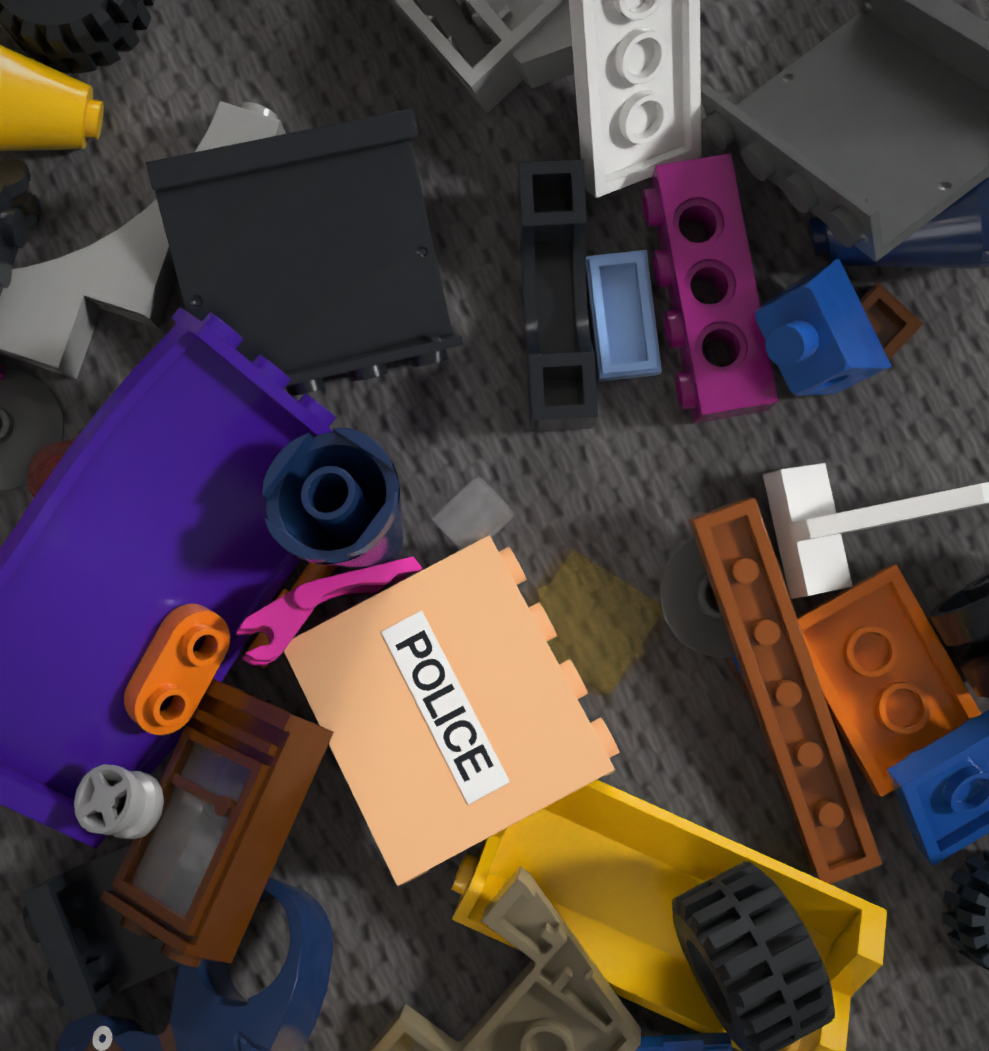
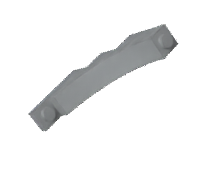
(130, 273)

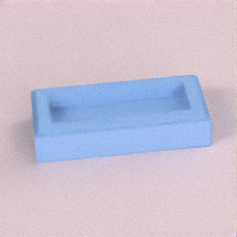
(622, 315)

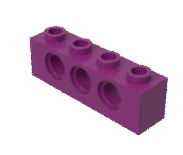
(708, 194)

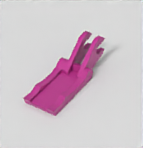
(288, 613)

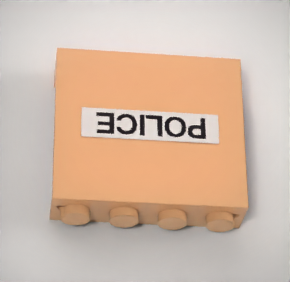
(449, 708)

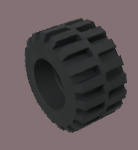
(74, 29)
(753, 959)

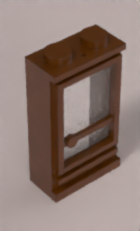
(221, 825)

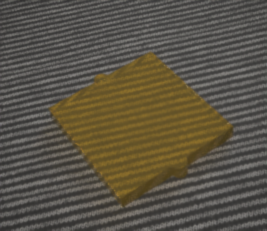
(596, 620)

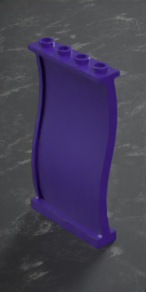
(134, 521)

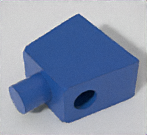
(821, 334)

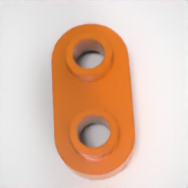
(174, 669)

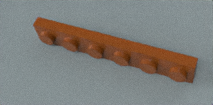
(785, 690)

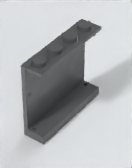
(871, 121)

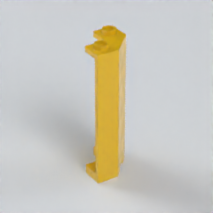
(612, 878)

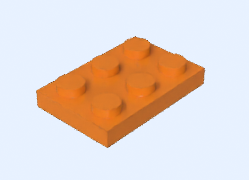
(884, 673)

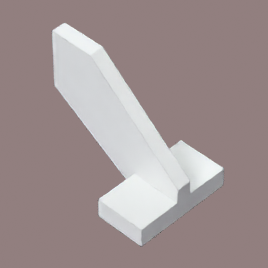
(811, 529)

